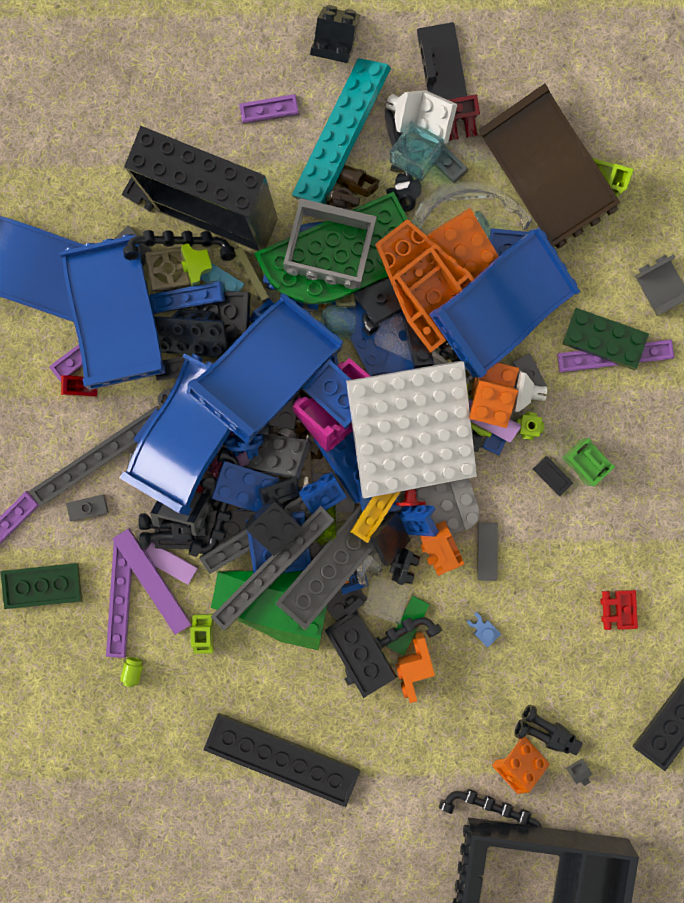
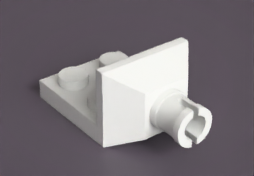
(425, 110)
(527, 391)

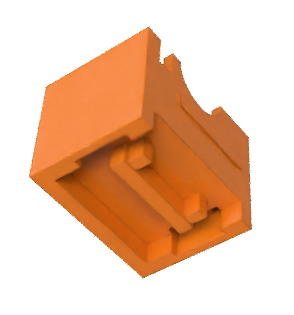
(442, 550)

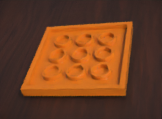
(465, 242)

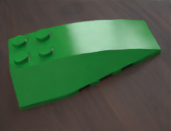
(264, 614)

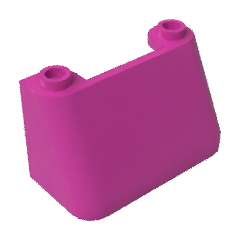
(318, 421)

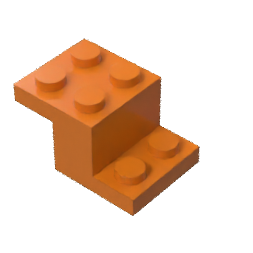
(494, 395)
(414, 667)

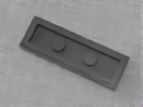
(487, 551)

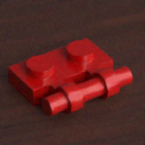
(625, 609)

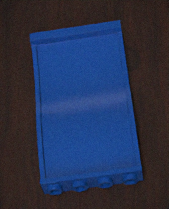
(33, 268)
(505, 302)
(111, 313)
(265, 368)
(177, 445)

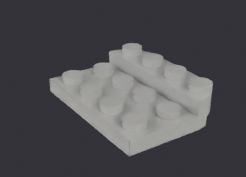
(453, 504)

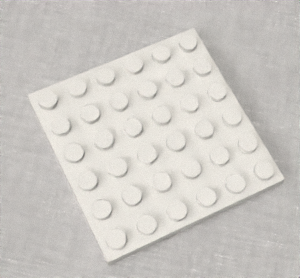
(412, 428)

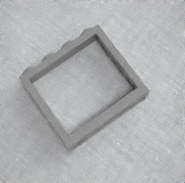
(336, 215)

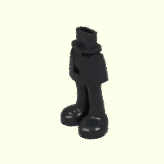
(180, 533)
(557, 739)

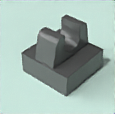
(580, 772)

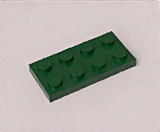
(605, 339)
(41, 585)

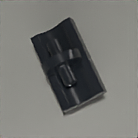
(400, 567)

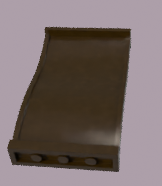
(549, 167)

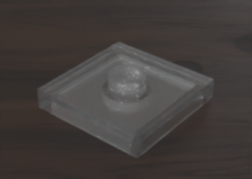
(386, 599)

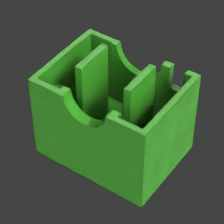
(588, 463)

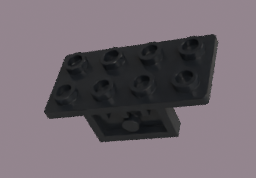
(442, 61)
(192, 333)

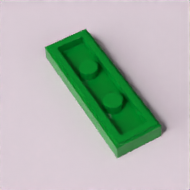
(415, 609)

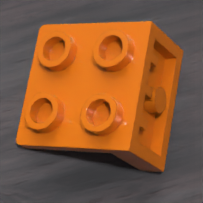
(522, 766)

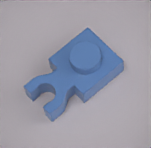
(485, 631)

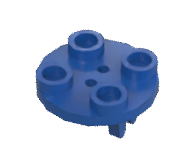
(238, 446)

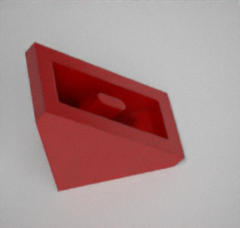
(75, 387)

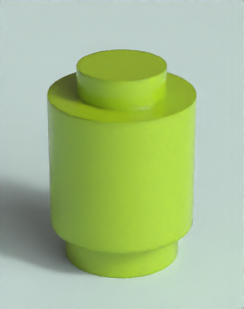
(131, 672)

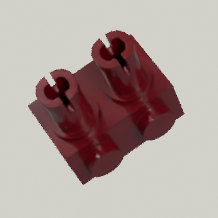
(467, 110)

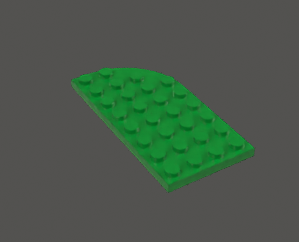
(335, 249)

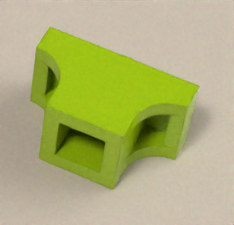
(195, 263)
(202, 634)

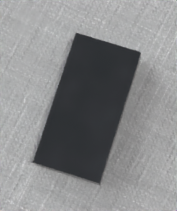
(552, 476)

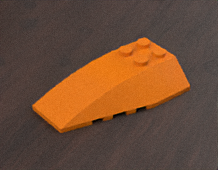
(421, 278)

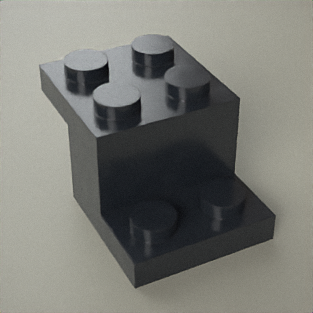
(335, 34)

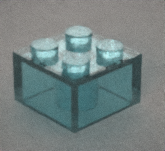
(416, 151)

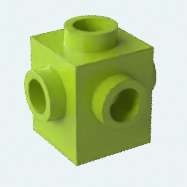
(524, 420)

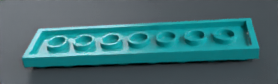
(341, 130)

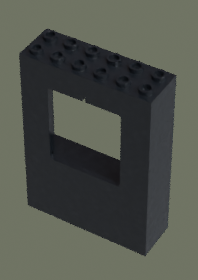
(203, 189)
(589, 865)

